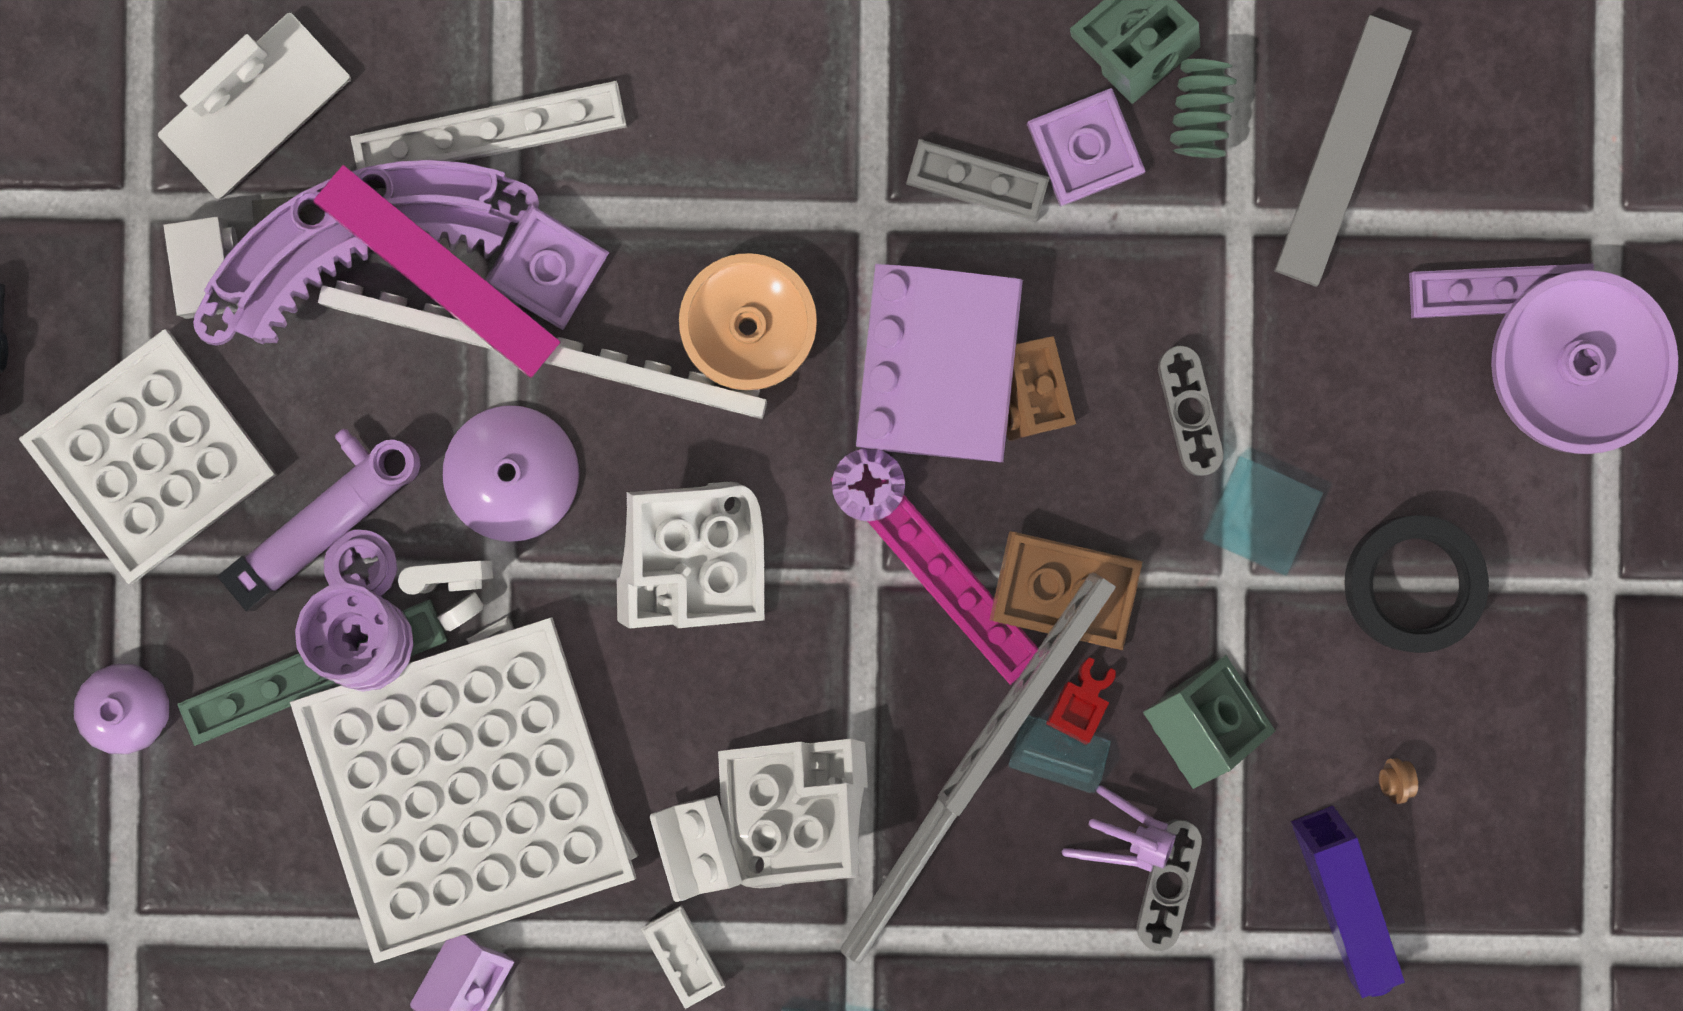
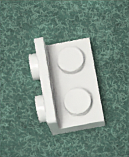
(695, 848)

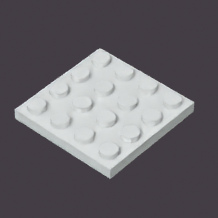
(148, 456)

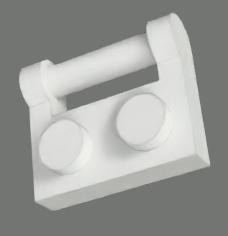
(457, 575)

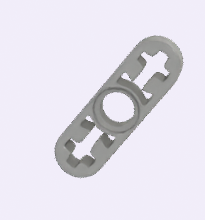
(1172, 380)
(1172, 921)

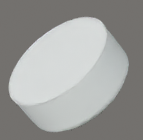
(461, 612)

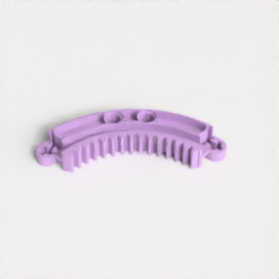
(286, 254)

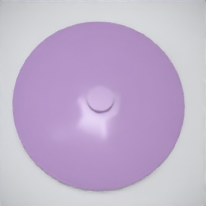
(1584, 362)

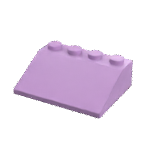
(939, 363)

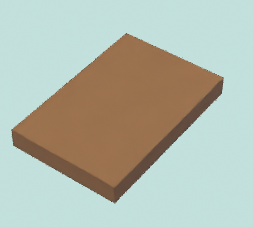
(1044, 576)

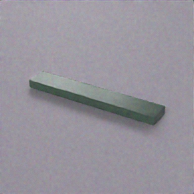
(283, 682)

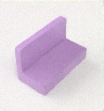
(462, 977)

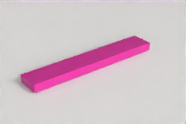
(436, 271)
(950, 582)

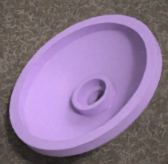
(543, 479)

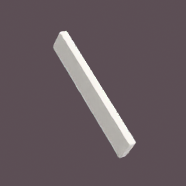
(496, 128)

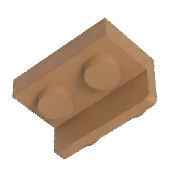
(1038, 391)

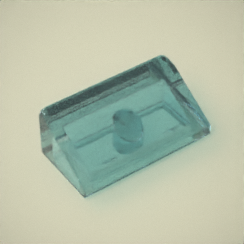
(1059, 757)

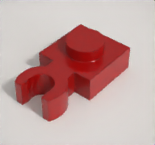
(1079, 707)

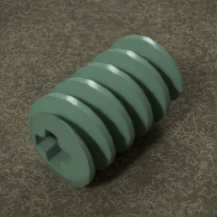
(1202, 108)

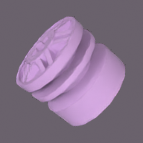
(339, 619)

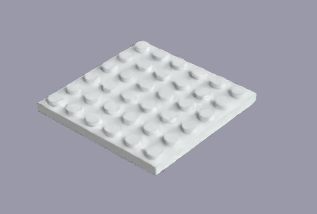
(464, 791)

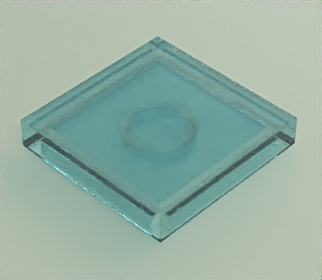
(1262, 516)

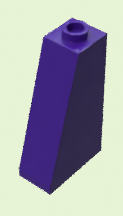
(1349, 901)

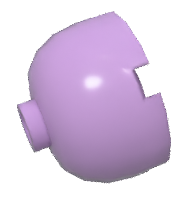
(121, 709)

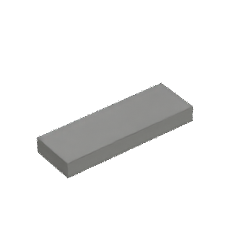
(977, 180)

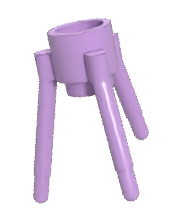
(1150, 844)

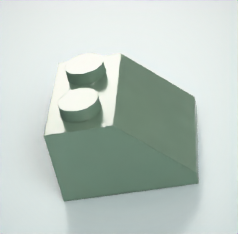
(1209, 722)

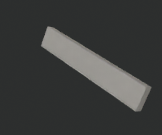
(1343, 150)
(1025, 693)

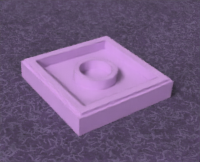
(1086, 147)
(546, 267)

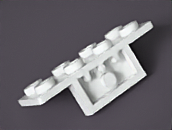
(252, 104)

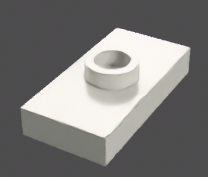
(683, 957)

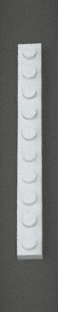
(567, 355)

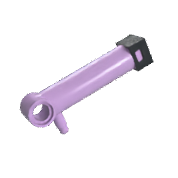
(321, 523)

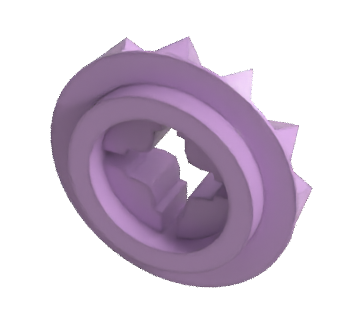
(855, 502)
(369, 545)

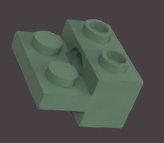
(1137, 41)

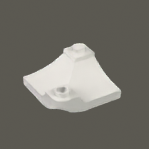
(692, 558)
(794, 810)

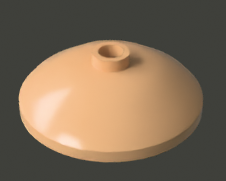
(740, 291)

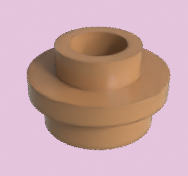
(1398, 780)

